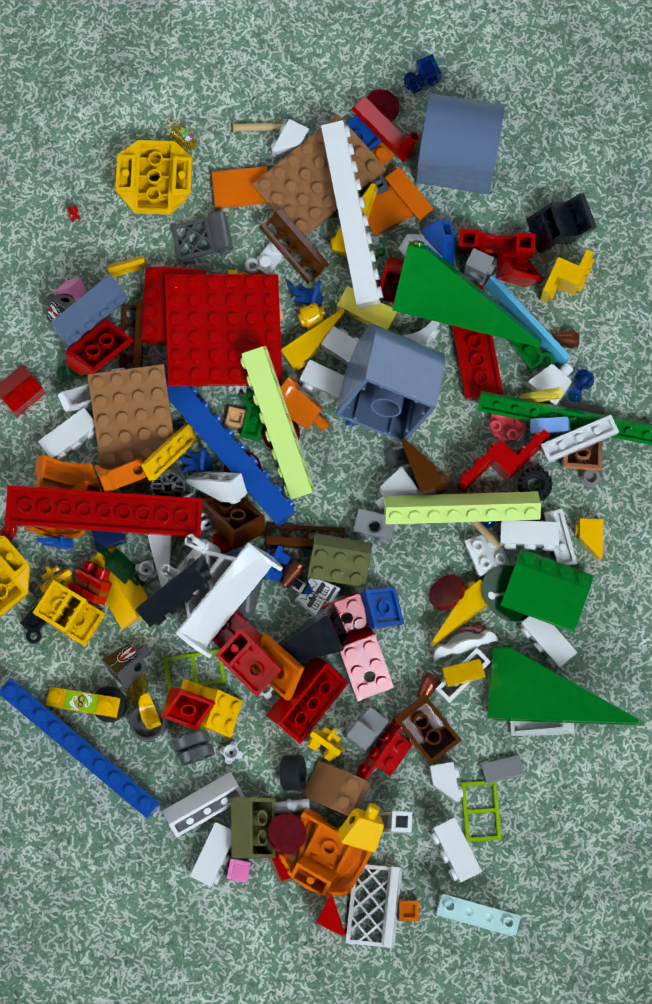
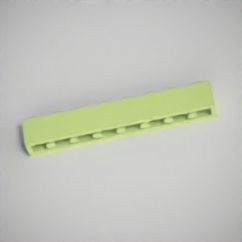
(278, 422)
(462, 507)

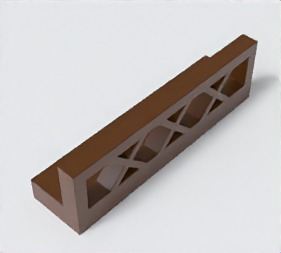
(297, 244)
(138, 344)
(297, 543)

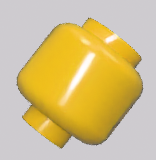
(311, 315)

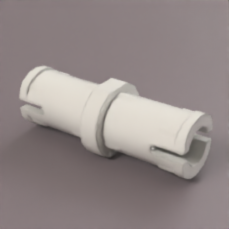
(291, 806)

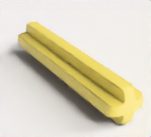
(543, 395)

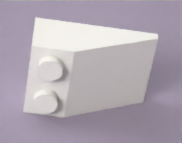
(521, 728)

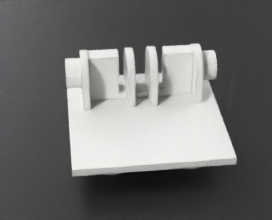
(485, 554)

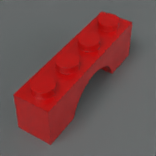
(518, 244)

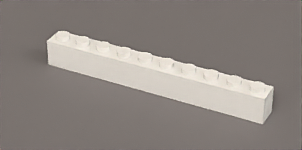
(351, 215)

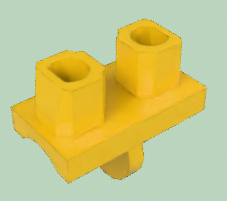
(63, 576)
(333, 748)

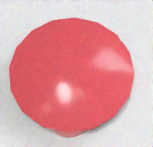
(507, 428)

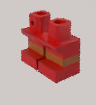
(91, 586)

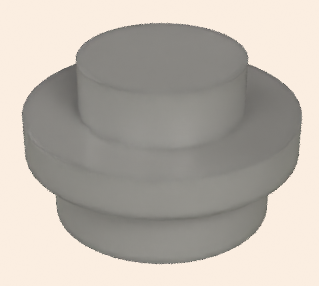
(590, 478)

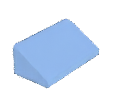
(554, 426)

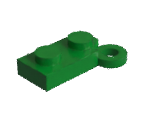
(531, 355)
(252, 425)

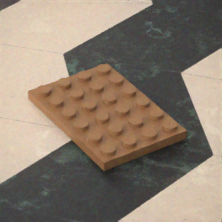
(304, 184)
(130, 414)

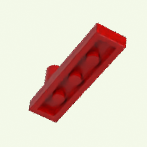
(385, 130)

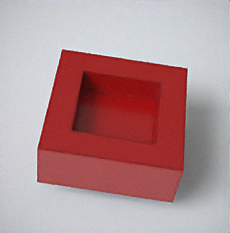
(218, 540)

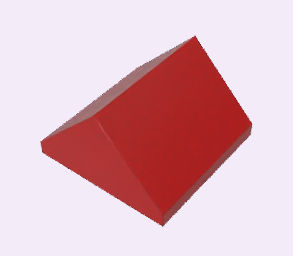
(516, 270)
(186, 707)
(330, 918)

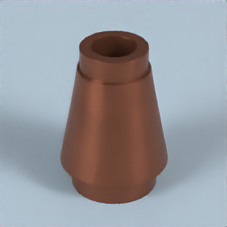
(567, 339)
(291, 573)
(428, 685)

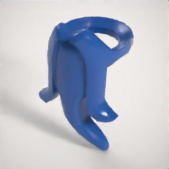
(306, 295)
(197, 462)
(62, 542)

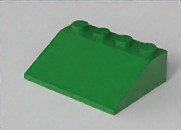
(547, 590)

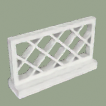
(390, 912)

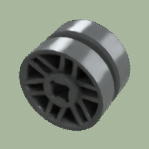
(169, 483)
(142, 732)
(194, 747)

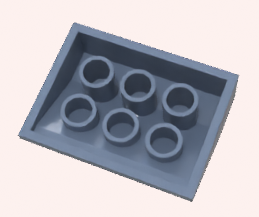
(89, 311)

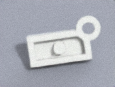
(267, 259)

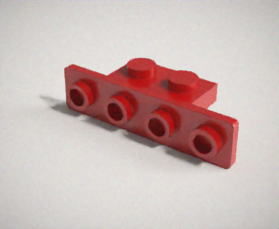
(387, 752)

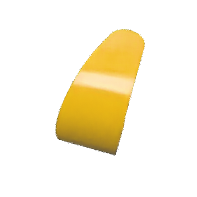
(148, 712)

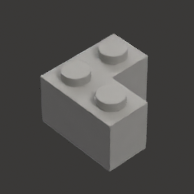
(366, 730)

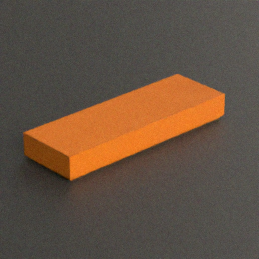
(409, 194)

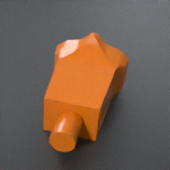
(303, 407)
(121, 475)

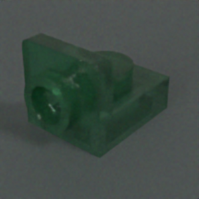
(66, 373)

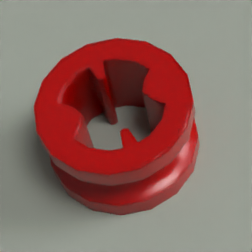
(73, 212)

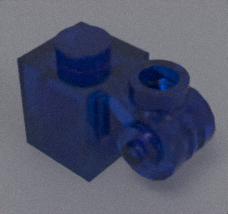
(427, 74)

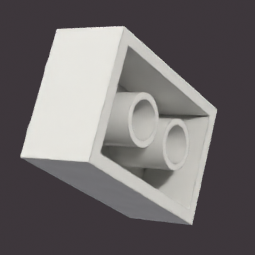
(455, 851)

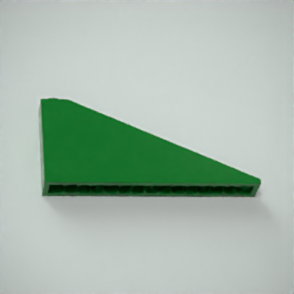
(441, 293)
(534, 693)

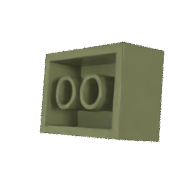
(339, 560)
(249, 827)

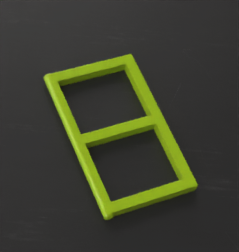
(192, 655)
(466, 812)

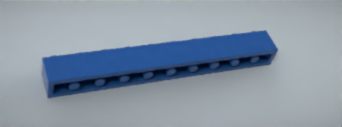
(231, 453)
(79, 748)

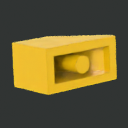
(591, 536)

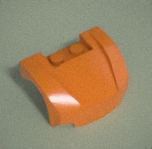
(63, 475)
(323, 861)

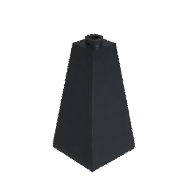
(318, 636)

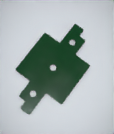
(116, 559)

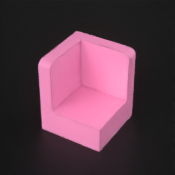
(73, 287)
(238, 870)

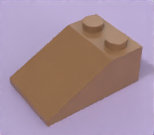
(335, 789)

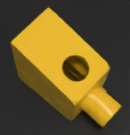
(362, 828)

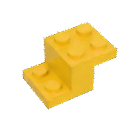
(567, 276)
(69, 613)
(224, 712)

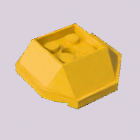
(150, 159)
(13, 576)

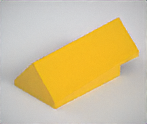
(122, 597)

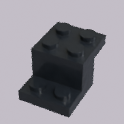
(561, 222)

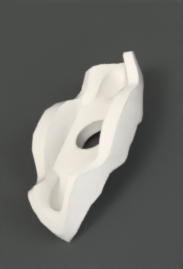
(463, 642)

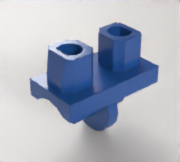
(281, 557)

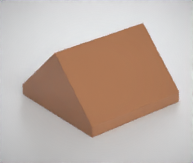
(586, 458)

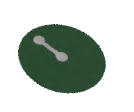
(493, 591)

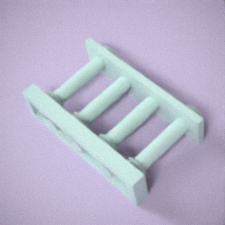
(478, 915)

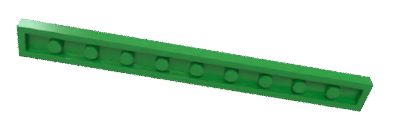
(528, 410)

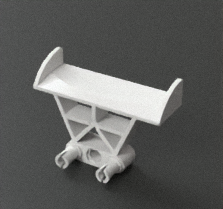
(230, 585)

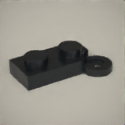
(33, 625)

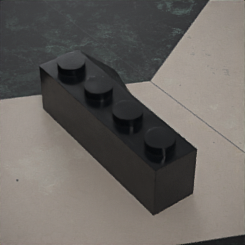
(175, 592)

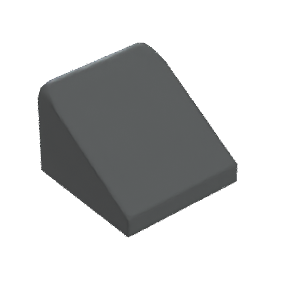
(396, 457)

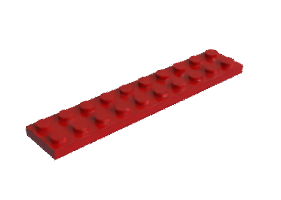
(103, 511)

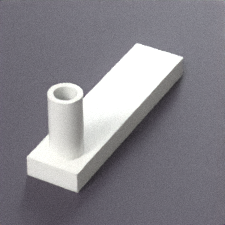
(579, 438)

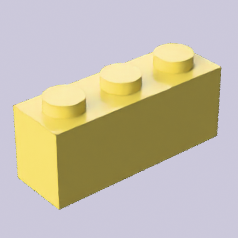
(378, 314)

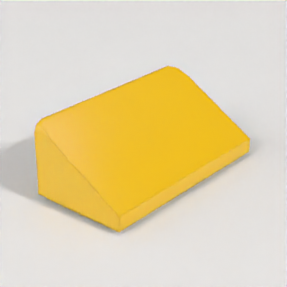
(126, 266)
(463, 673)

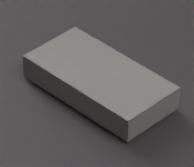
(502, 769)

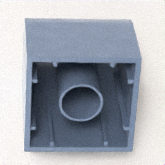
(460, 143)
(390, 383)

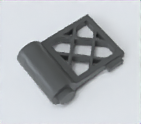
(218, 236)

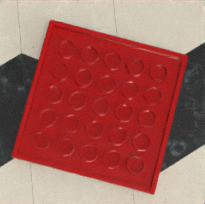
(217, 320)

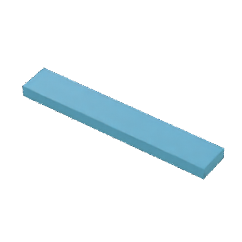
(519, 311)

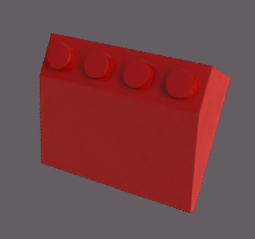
(154, 312)

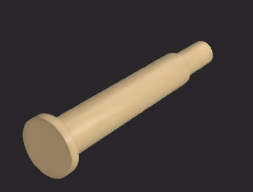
(256, 127)
(486, 533)

